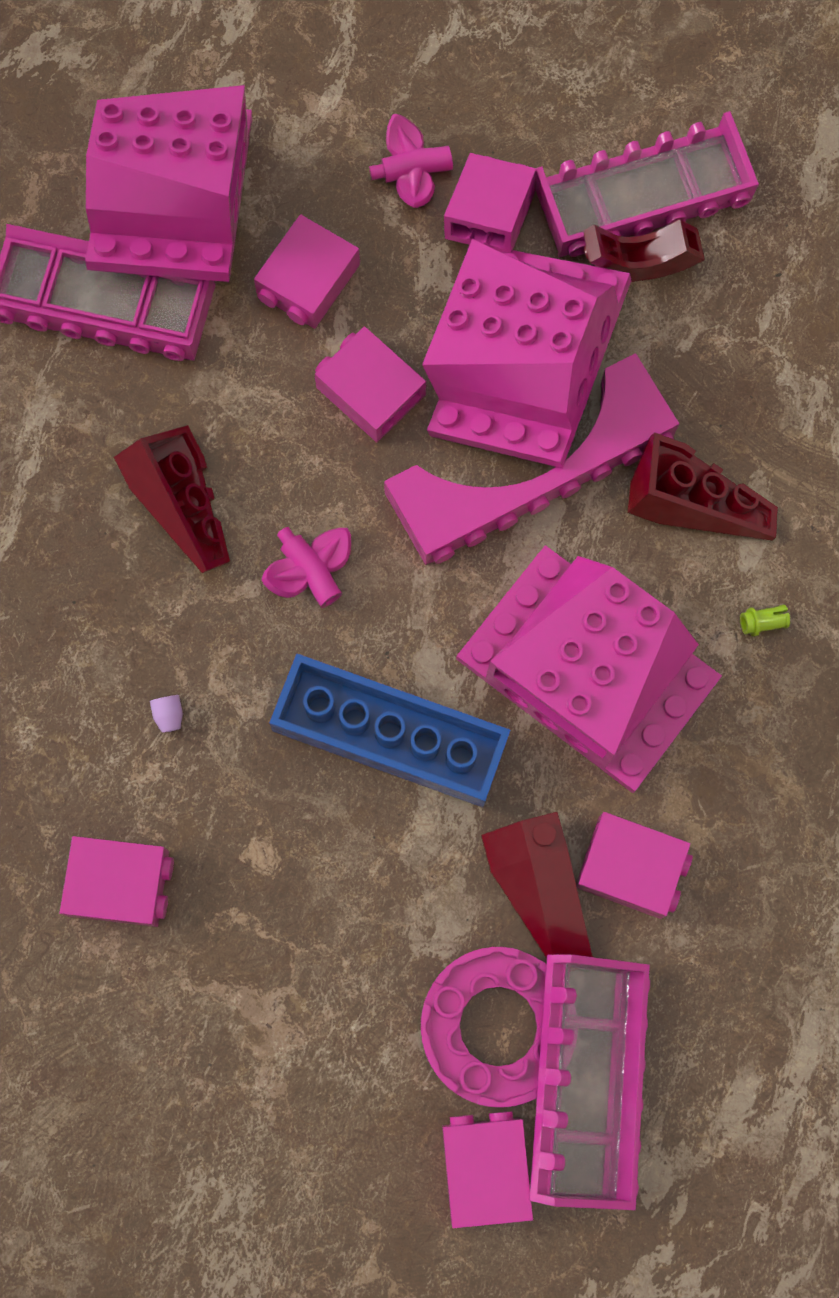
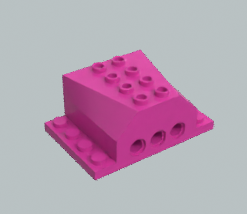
(167, 182)
(520, 351)
(593, 662)

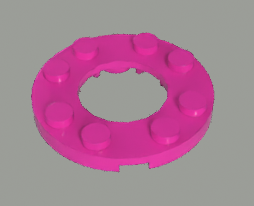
(441, 1030)

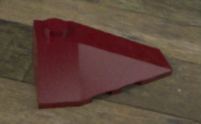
(170, 483)
(687, 493)
(538, 879)

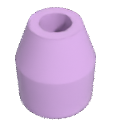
(167, 713)

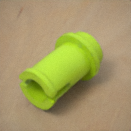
(766, 619)

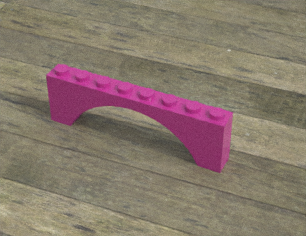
(451, 515)

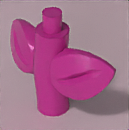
(411, 162)
(309, 565)

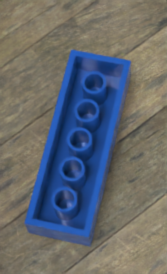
(389, 730)

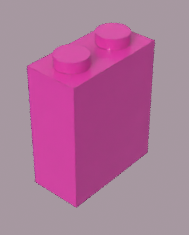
(490, 202)
(306, 272)
(369, 383)
(634, 866)
(116, 881)
(487, 1170)

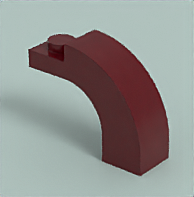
(646, 255)

